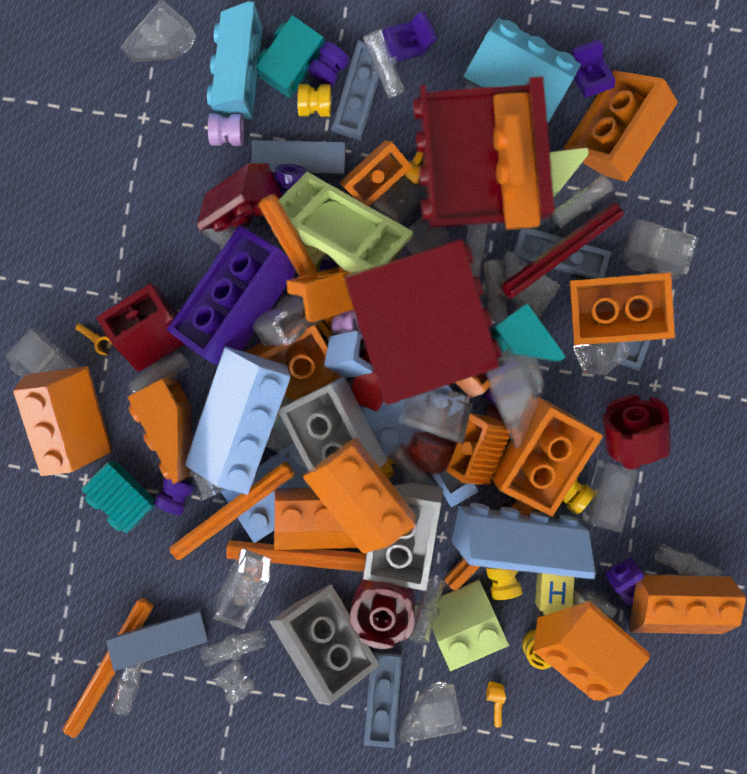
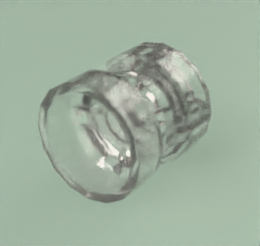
(234, 682)

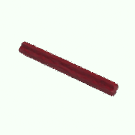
(561, 250)

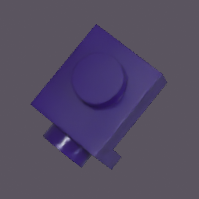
(410, 38)
(593, 73)
(624, 578)

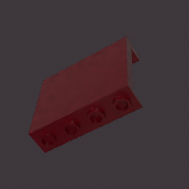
(462, 154)
(423, 321)

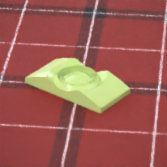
(342, 225)

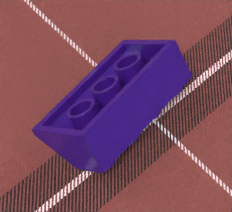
(232, 295)

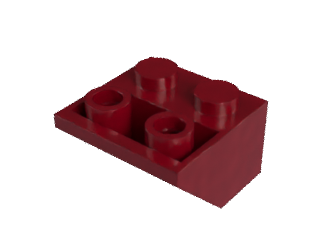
(237, 198)
(140, 327)

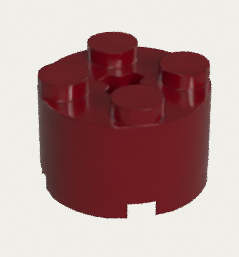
(637, 431)
(382, 613)

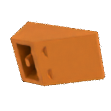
(167, 424)

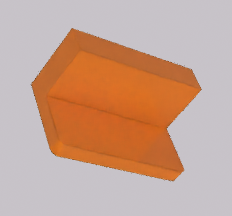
(322, 293)

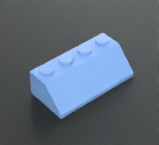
(237, 419)
(523, 541)

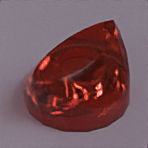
(430, 451)

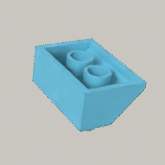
(514, 56)
(235, 60)

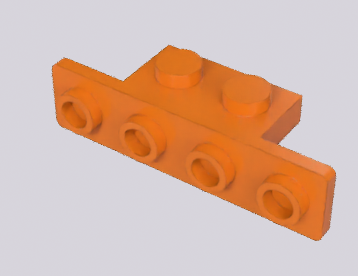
(516, 160)

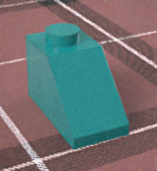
(526, 337)

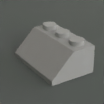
(328, 421)
(409, 557)
(324, 644)

